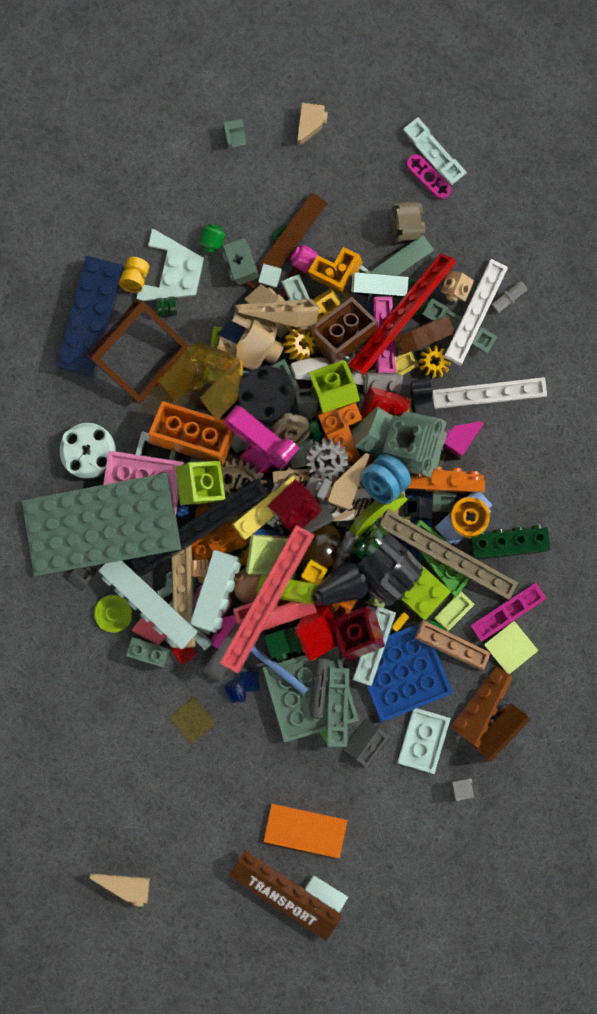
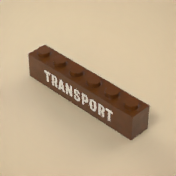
(285, 895)

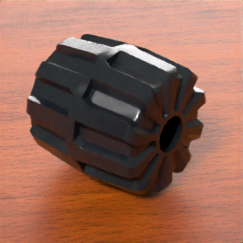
(389, 570)

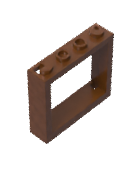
(113, 335)

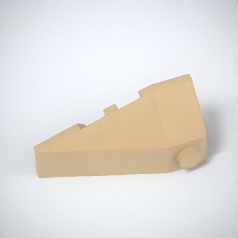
(293, 312)

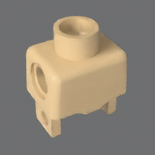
(256, 343)

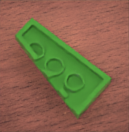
(450, 578)

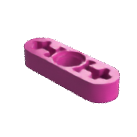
(442, 182)

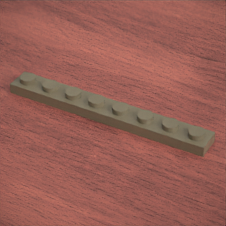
(448, 554)

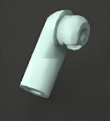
(168, 589)

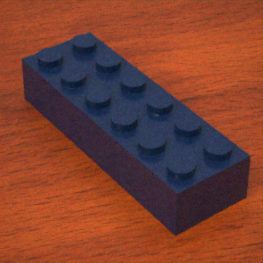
(89, 314)

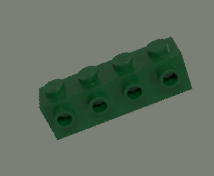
(510, 543)

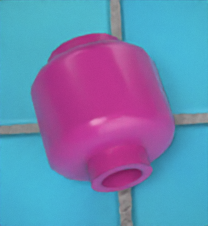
(303, 258)

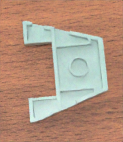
(180, 271)

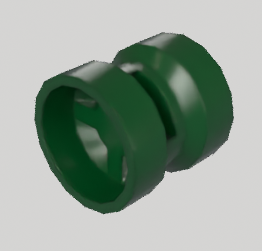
(166, 306)

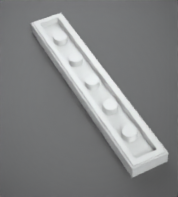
(475, 312)
(489, 393)

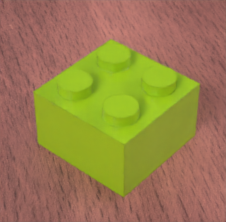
(334, 386)
(200, 483)
(425, 595)

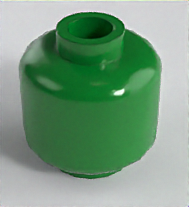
(212, 237)

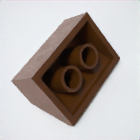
(343, 330)
(501, 731)

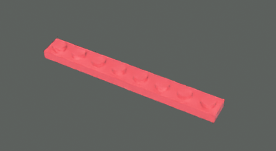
(267, 599)

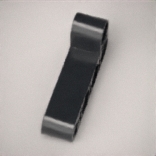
(422, 398)

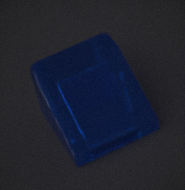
(236, 690)

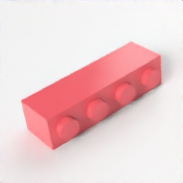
(283, 612)

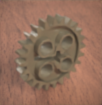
(236, 469)

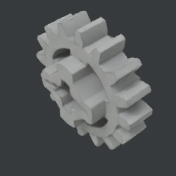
(325, 451)

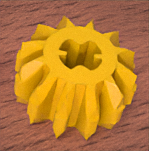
(299, 344)
(433, 368)

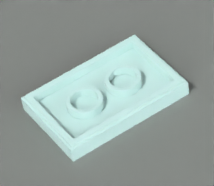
(423, 740)

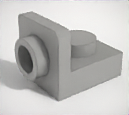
(318, 487)

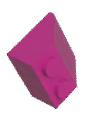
(460, 438)

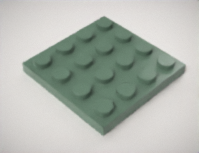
(293, 707)

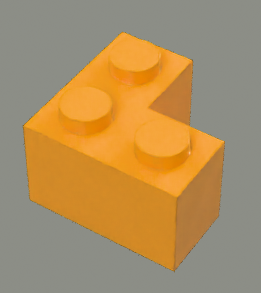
(336, 274)

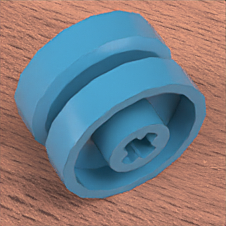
(385, 478)

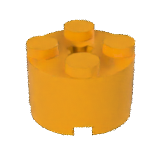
(471, 506)

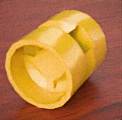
(133, 274)

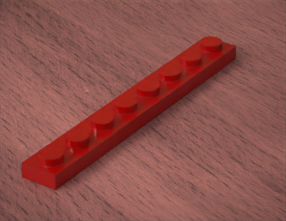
(402, 314)

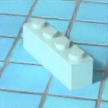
(215, 591)

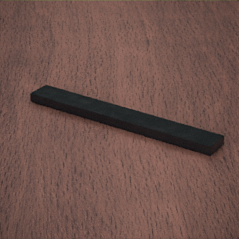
(206, 524)

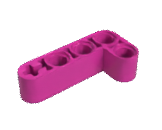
(260, 437)

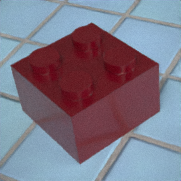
(294, 506)
(358, 633)

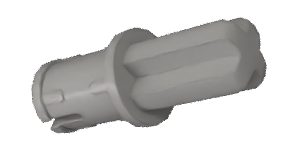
(509, 297)

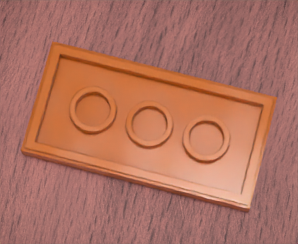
(305, 831)

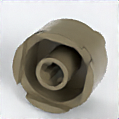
(407, 221)

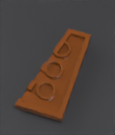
(475, 716)

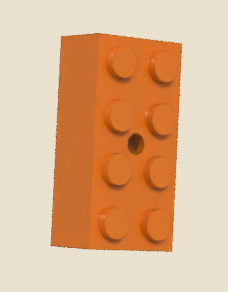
(191, 433)

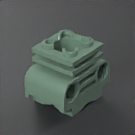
(416, 441)

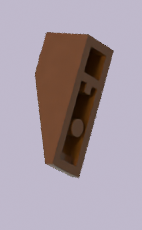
(423, 335)

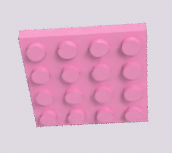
(130, 466)

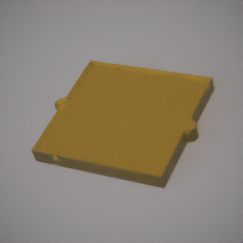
(193, 720)

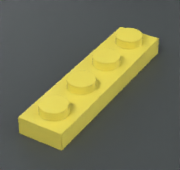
(259, 514)

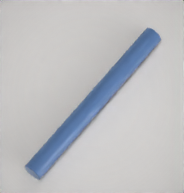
(278, 669)

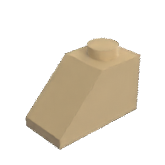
(311, 121)

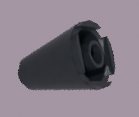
(341, 586)

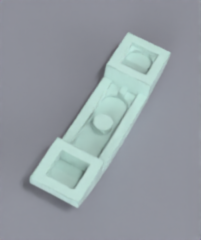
(434, 152)

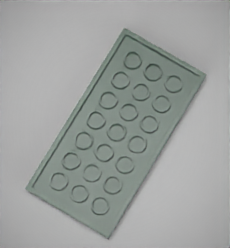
(101, 524)

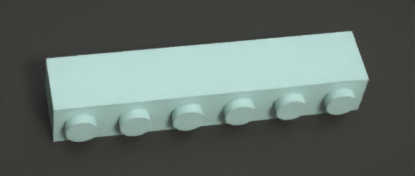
(148, 602)

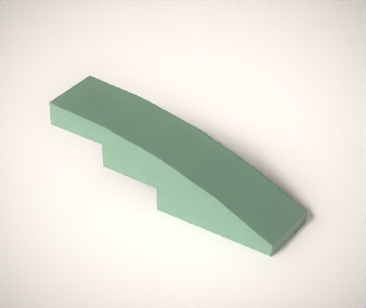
(405, 258)

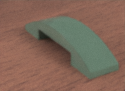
(483, 340)
(338, 707)

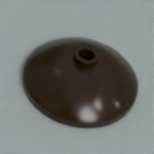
(323, 549)

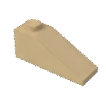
(345, 488)
(128, 888)

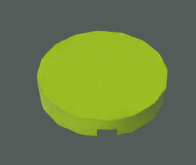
(113, 613)

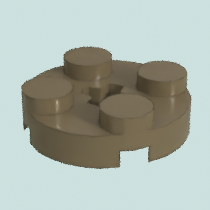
(291, 427)

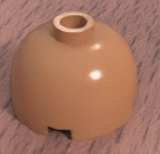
(246, 586)

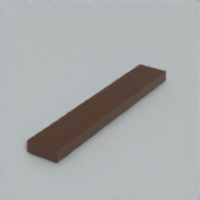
(292, 235)

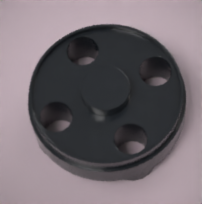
(267, 393)

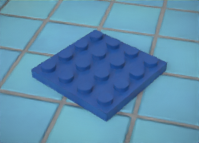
(407, 676)

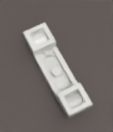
(302, 368)

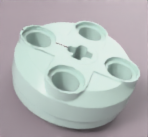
(86, 450)

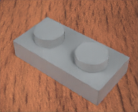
(384, 381)

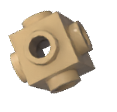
(456, 286)

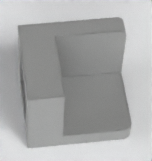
(462, 789)

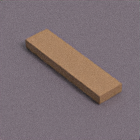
(452, 645)

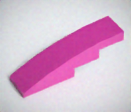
(508, 612)

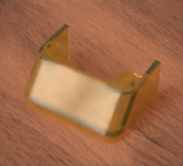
(202, 365)

